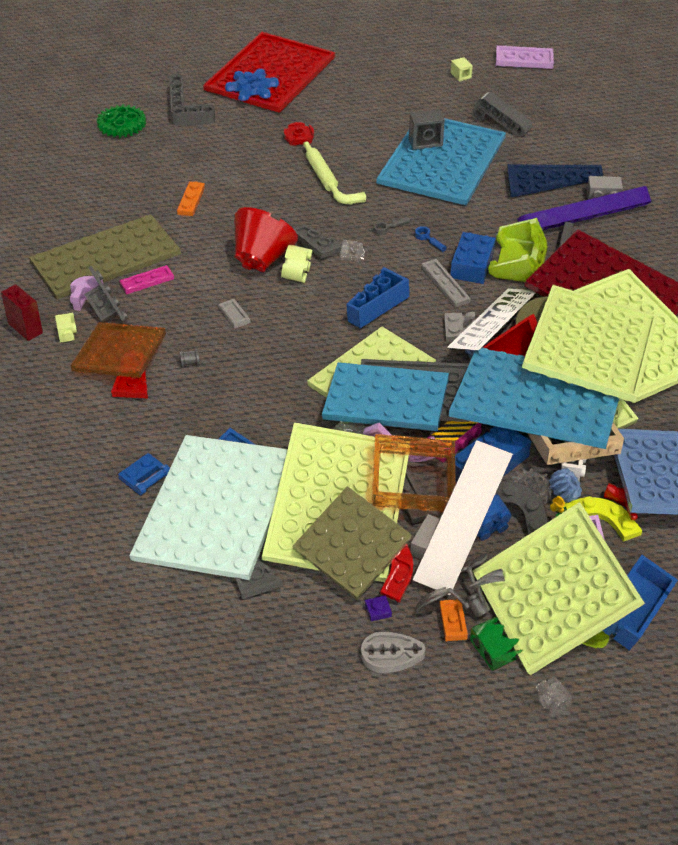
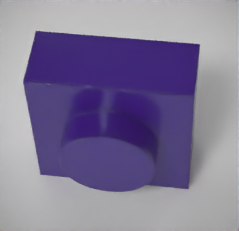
(378, 608)

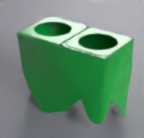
(494, 643)

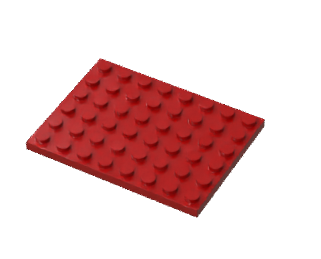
(282, 58)

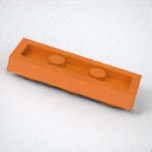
(191, 198)

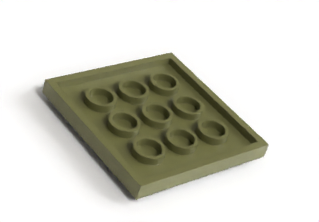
(352, 542)

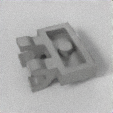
(454, 324)

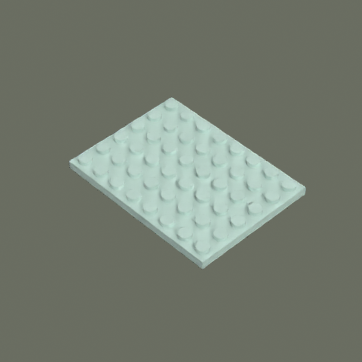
(213, 508)

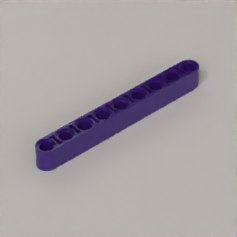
(590, 208)

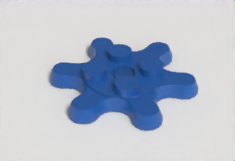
(251, 84)

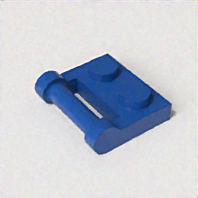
(141, 470)

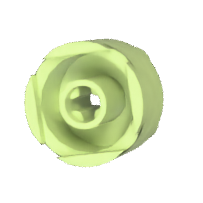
(296, 263)

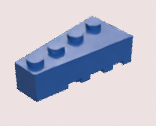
(377, 297)

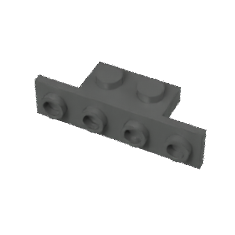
(101, 301)

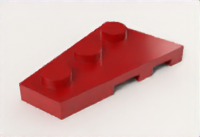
(130, 387)

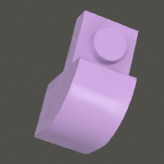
(79, 288)

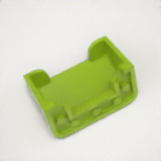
(521, 251)

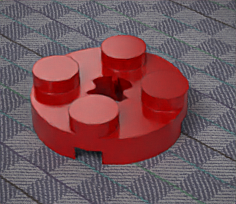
(298, 133)

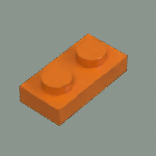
(453, 620)

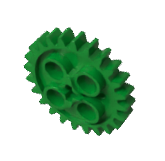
(121, 121)

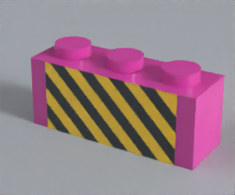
(459, 431)

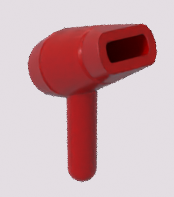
(618, 495)

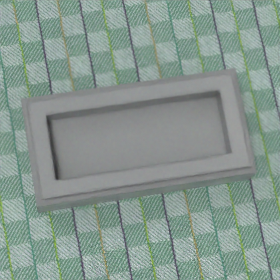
(234, 313)

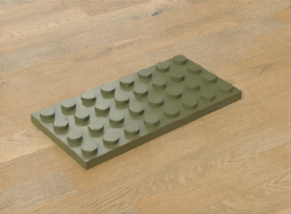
(108, 251)

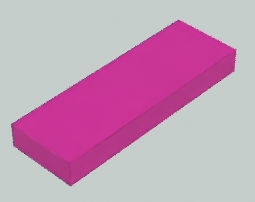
(146, 279)

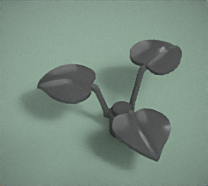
(475, 600)

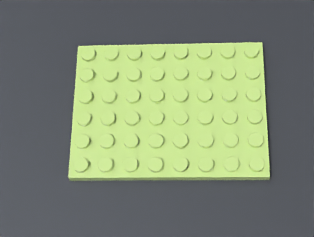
(591, 343)
(662, 358)
(314, 474)

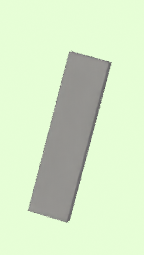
(445, 283)

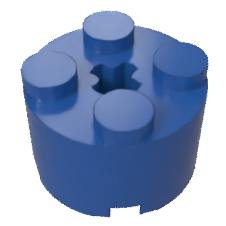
(495, 519)

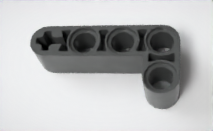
(503, 113)

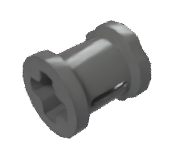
(189, 357)

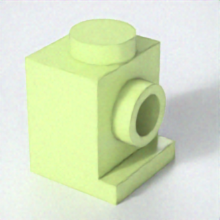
(66, 327)

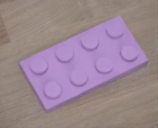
(524, 57)

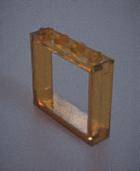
(416, 447)

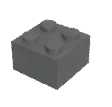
(426, 129)

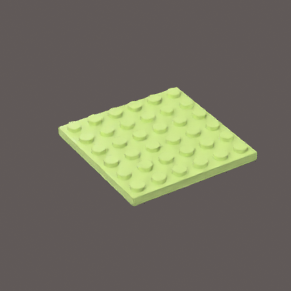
(558, 588)

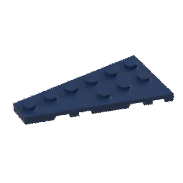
(535, 178)

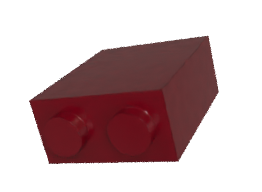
(22, 312)

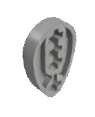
(387, 641)

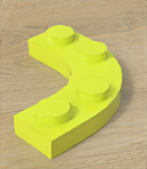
(612, 513)

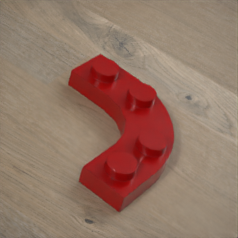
(399, 575)

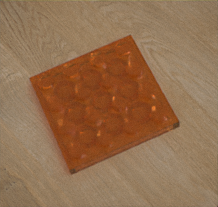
(118, 350)

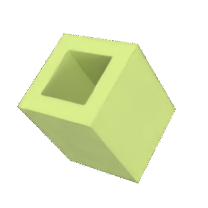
(461, 69)

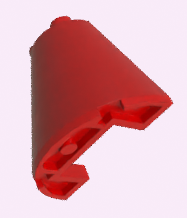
(516, 339)

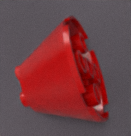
(260, 238)

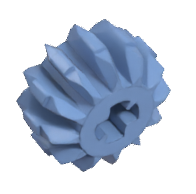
(565, 485)

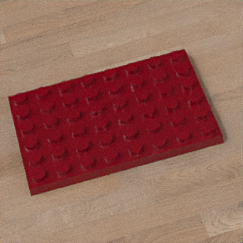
(587, 260)

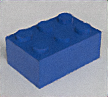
(472, 257)

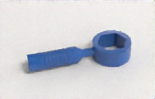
(433, 241)

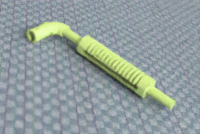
(328, 179)

